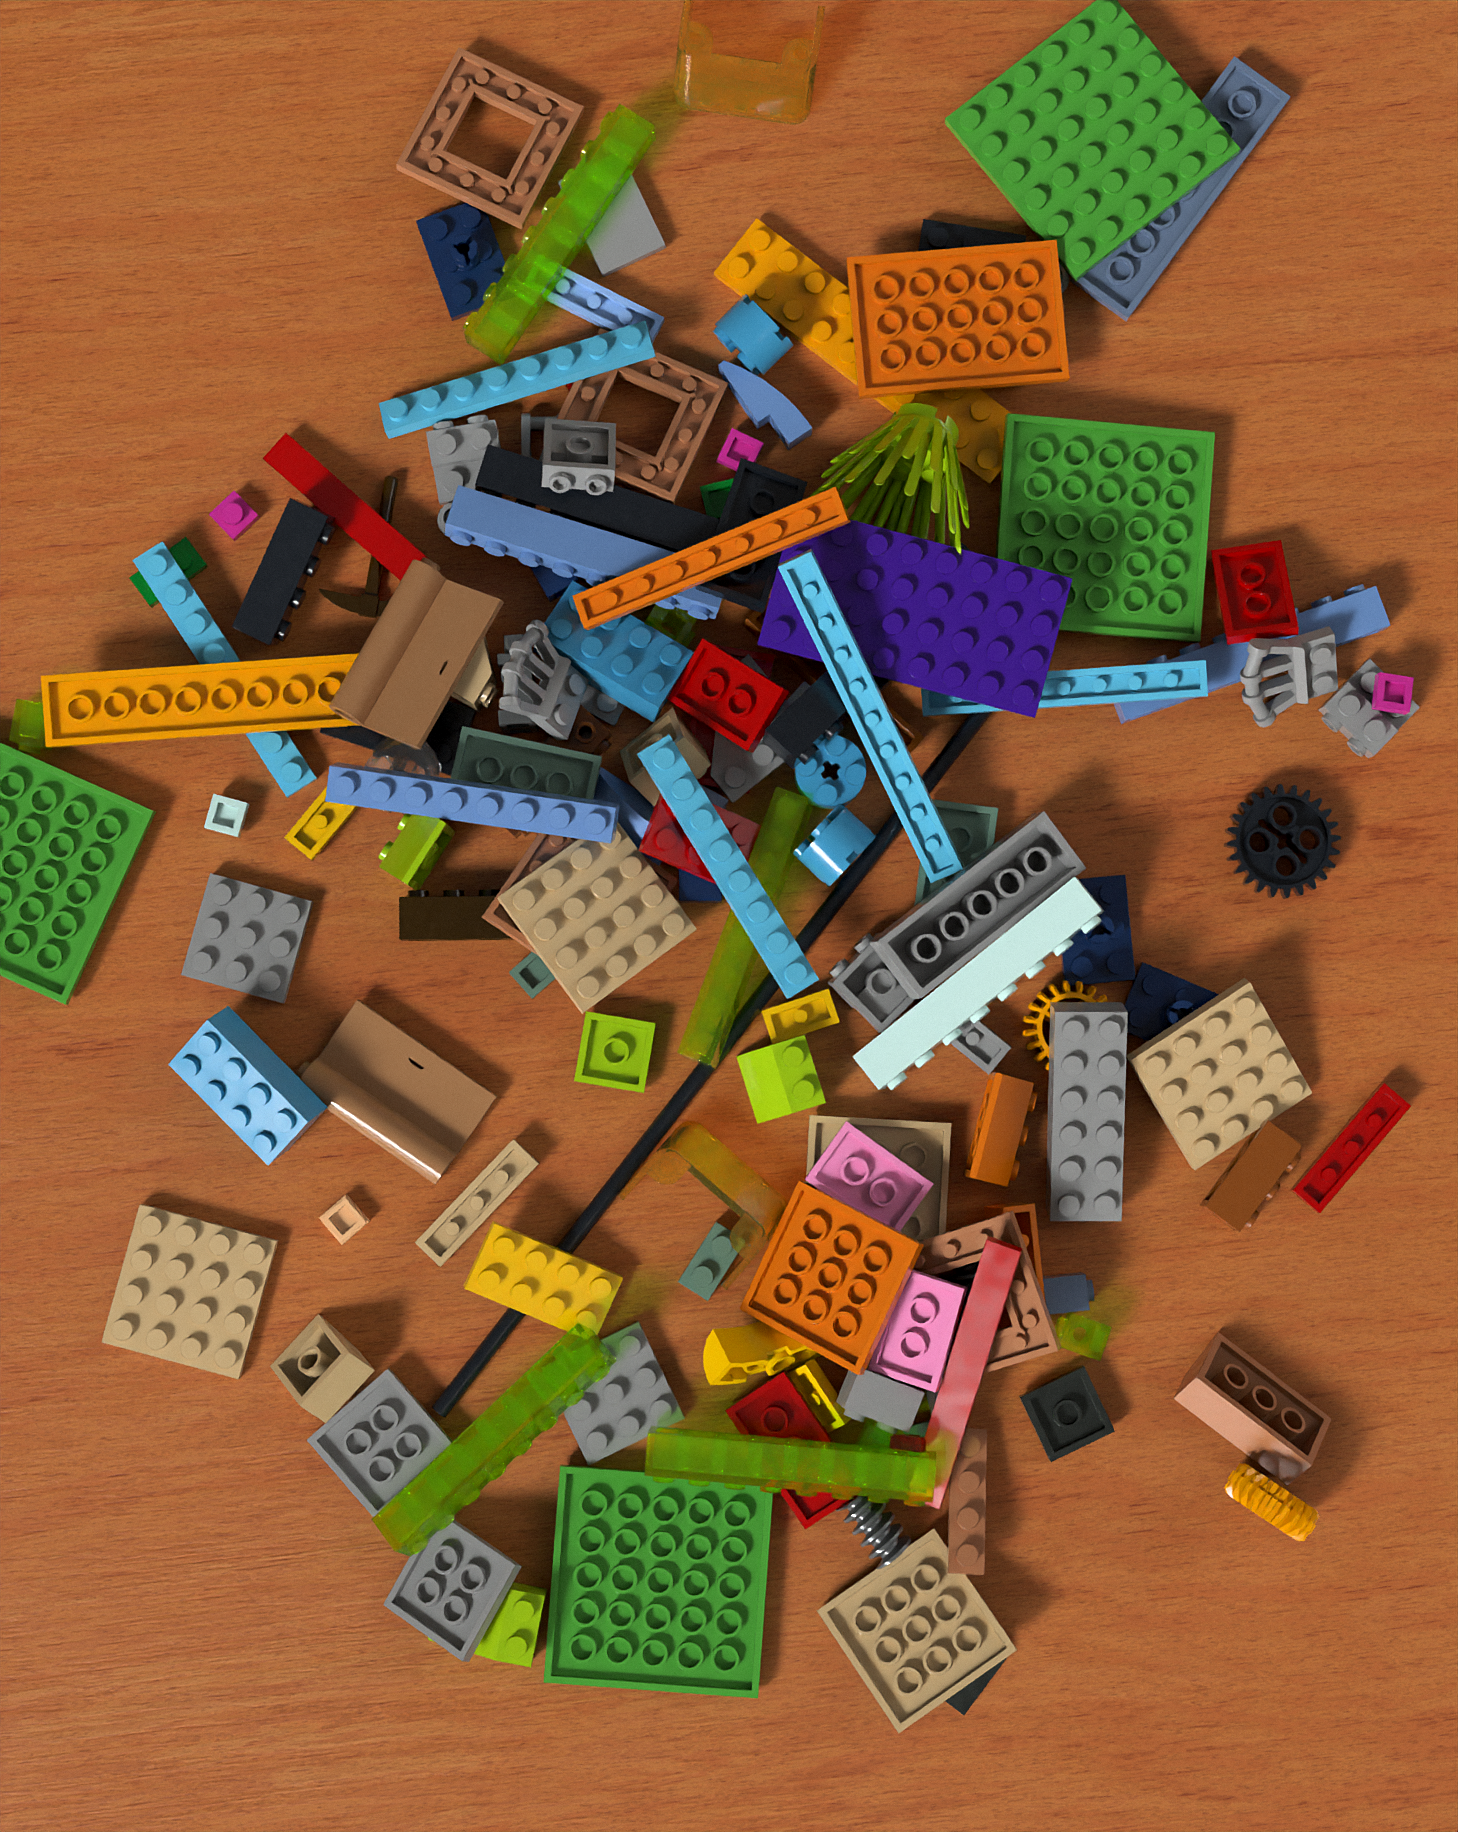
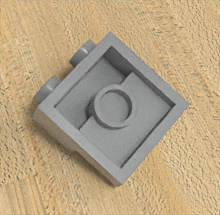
(459, 452)
(579, 456)
(1352, 714)
(869, 986)

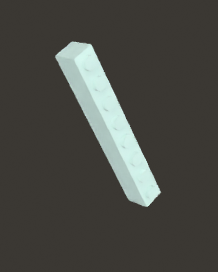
(978, 984)

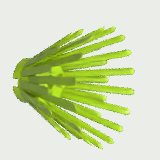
(912, 455)

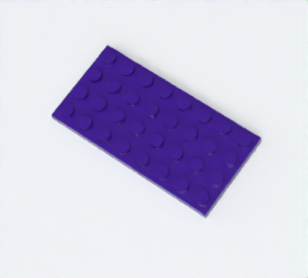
(931, 615)

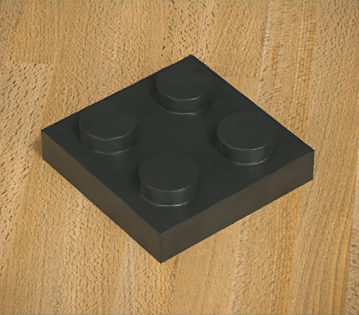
(1066, 1413)

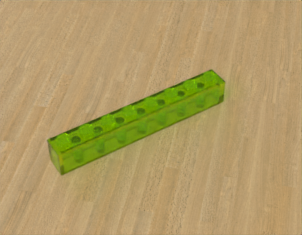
(559, 234)
(735, 952)
(494, 1440)
(790, 1464)

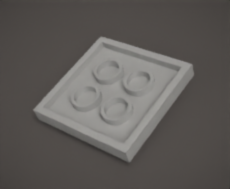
(247, 938)
(625, 1401)
(380, 1441)
(453, 1589)

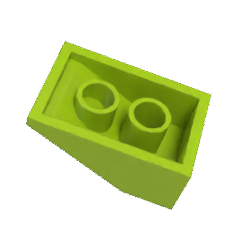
(416, 849)
(514, 1627)

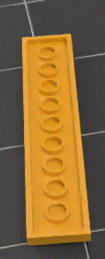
(818, 314)
(193, 700)

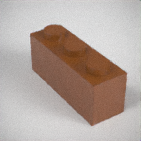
(1252, 1176)

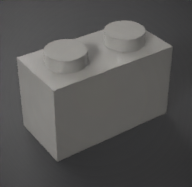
(881, 1399)

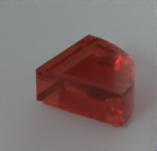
(908, 1442)

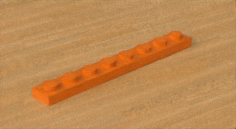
(711, 558)

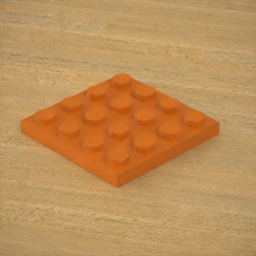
(831, 1277)

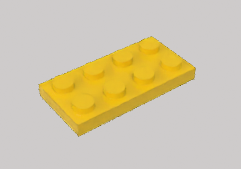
(542, 1280)

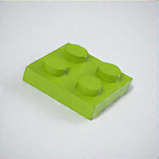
(615, 1052)

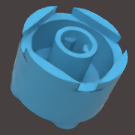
(753, 335)
(850, 774)
(834, 844)

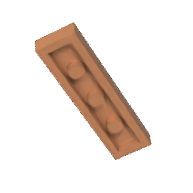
(968, 1506)

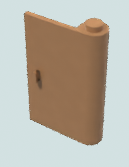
(415, 655)
(386, 1097)

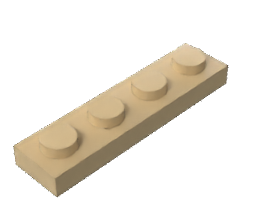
(477, 1202)

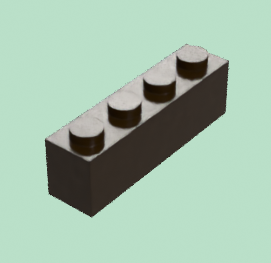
(447, 917)

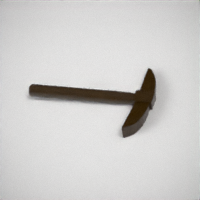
(369, 603)

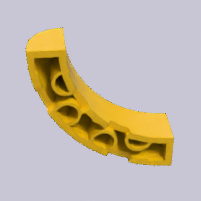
(748, 1350)

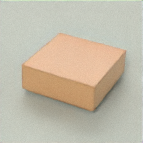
(344, 1219)

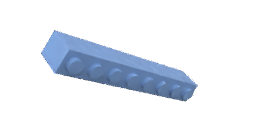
(559, 545)
(1349, 617)
(472, 802)

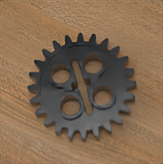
(1262, 865)

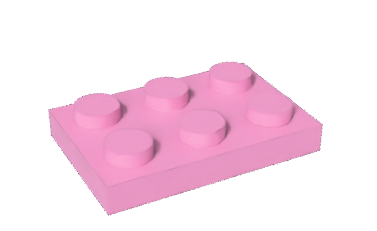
(868, 1178)
(920, 1332)

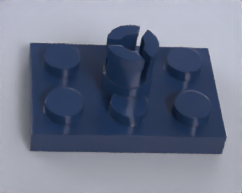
(462, 256)
(1106, 950)
(1160, 1000)

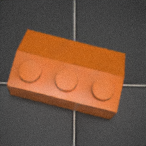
(1000, 1129)

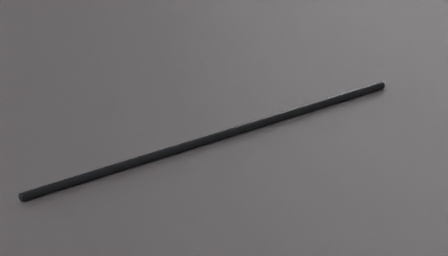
(701, 1072)

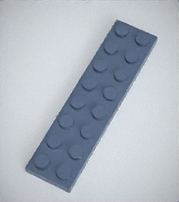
(1245, 109)

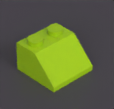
(781, 1079)

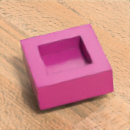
(739, 446)
(234, 515)
(1392, 693)

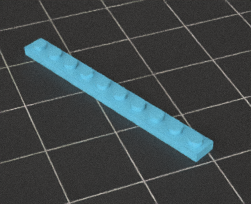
(870, 715)

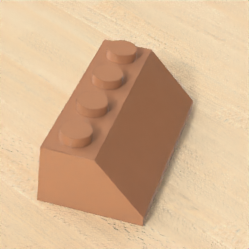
(1253, 1409)

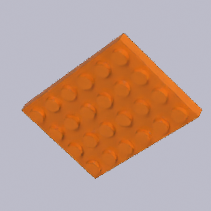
(957, 319)

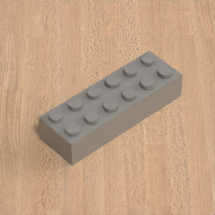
(977, 905)
(1086, 1111)

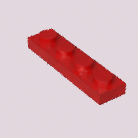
(1350, 1147)

